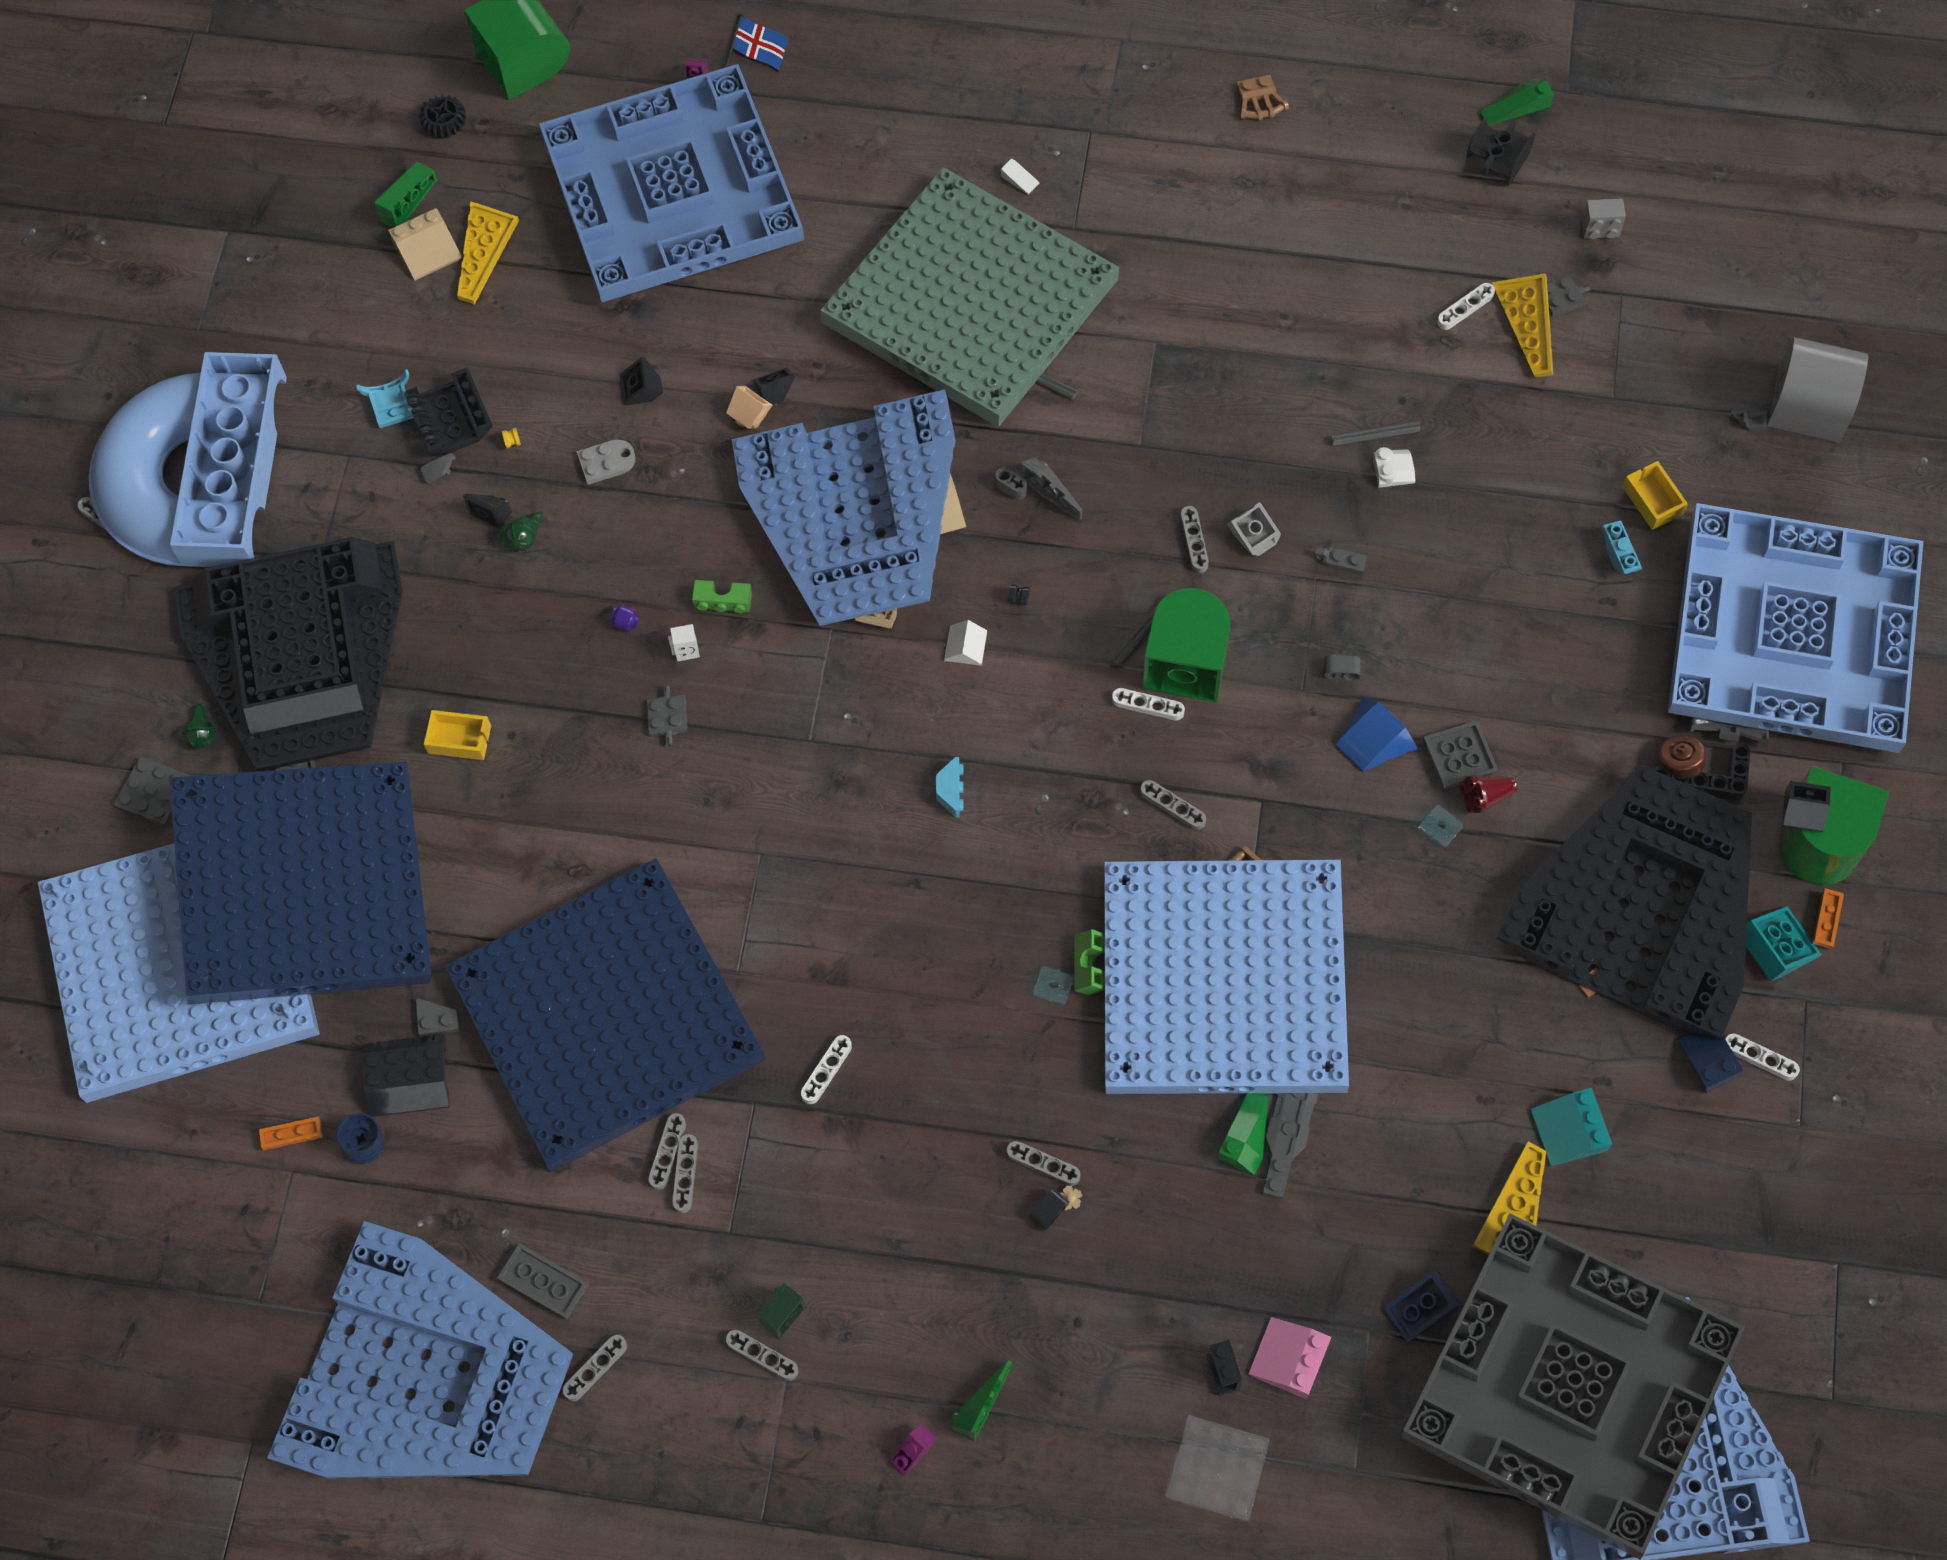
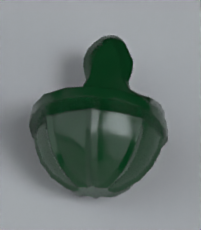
(521, 532)
(200, 731)

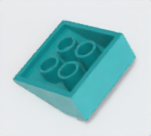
(1779, 943)
(1571, 1127)

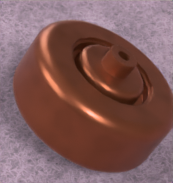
(1682, 756)

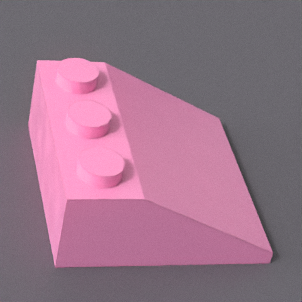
(1289, 1356)

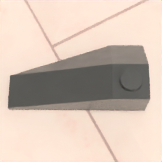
(1045, 482)

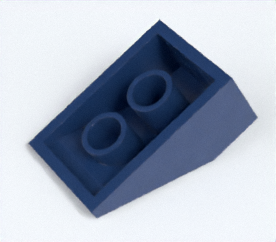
(1711, 1059)
(1423, 1306)

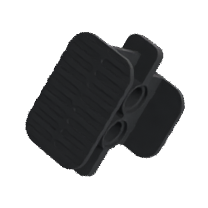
(1500, 157)

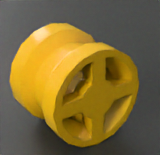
(511, 438)

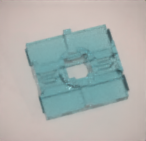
(1451, 823)
(1057, 995)

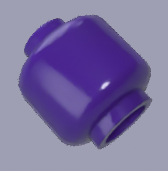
(624, 618)

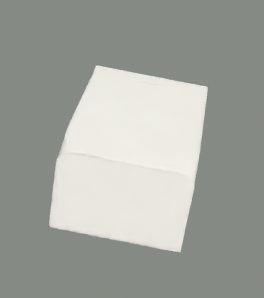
(1018, 176)

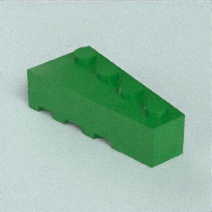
(405, 195)

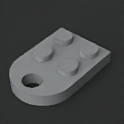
(606, 460)

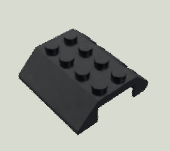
(450, 414)
(405, 1076)

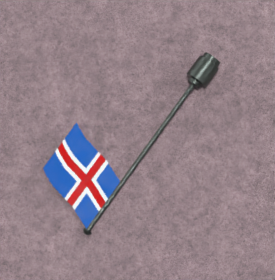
(758, 43)

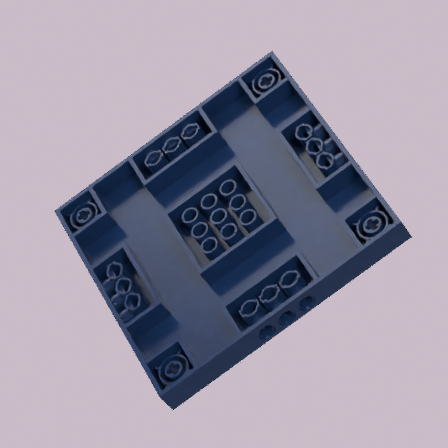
(298, 882)
(604, 1014)

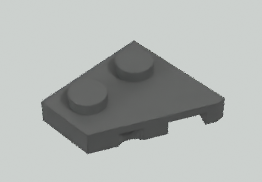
(435, 1019)

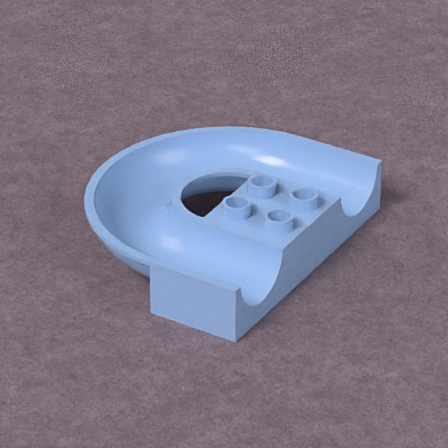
(225, 471)

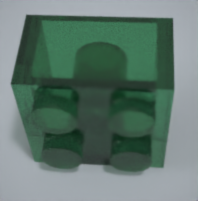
(781, 1310)

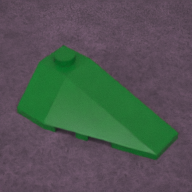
(1519, 101)
(1246, 1137)
(975, 1411)

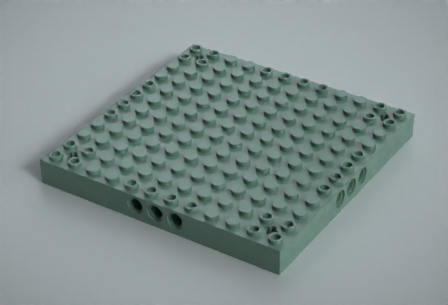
(970, 296)

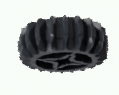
(445, 120)

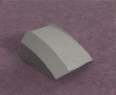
(1255, 530)

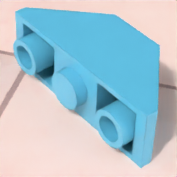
(1620, 548)
(949, 787)

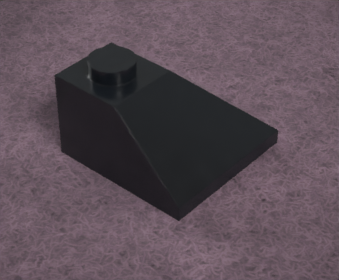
(640, 383)
(775, 385)
(488, 508)

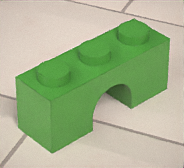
(736, 600)
(1087, 948)

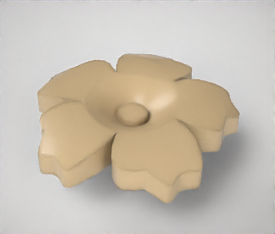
(1073, 1196)

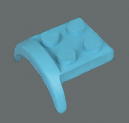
(389, 401)

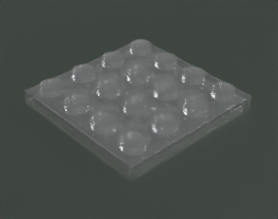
(1218, 1468)

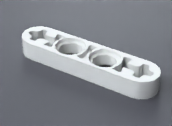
(1466, 306)
(1147, 706)
(1762, 1054)
(829, 1071)

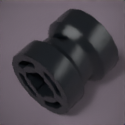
(1023, 594)

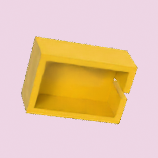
(1655, 495)
(457, 735)

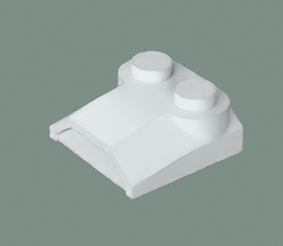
(1393, 467)

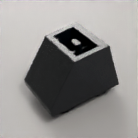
(1806, 806)

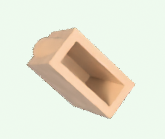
(748, 407)

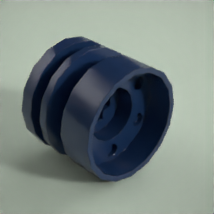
(356, 1129)

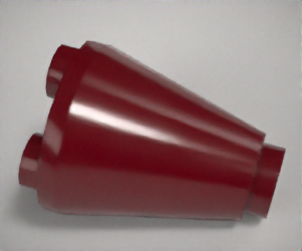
(1486, 791)

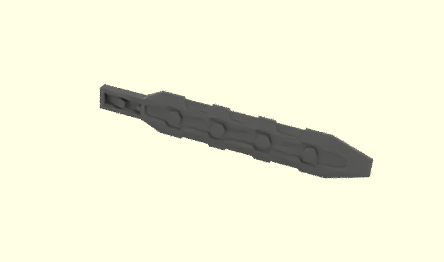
(1287, 1137)

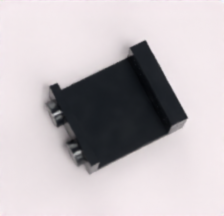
(1224, 1368)

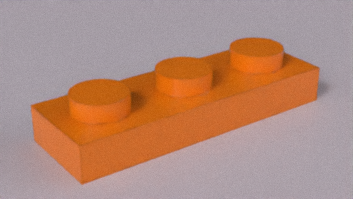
(1828, 918)
(290, 1133)

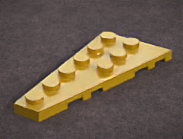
(484, 243)
(1528, 312)
(1518, 1197)

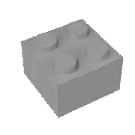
(1603, 218)

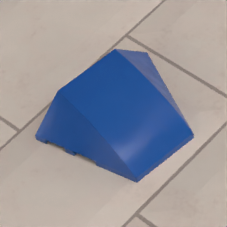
(1374, 736)

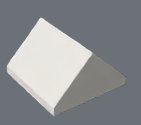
(966, 643)

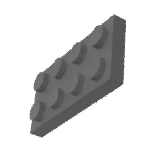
(543, 1281)

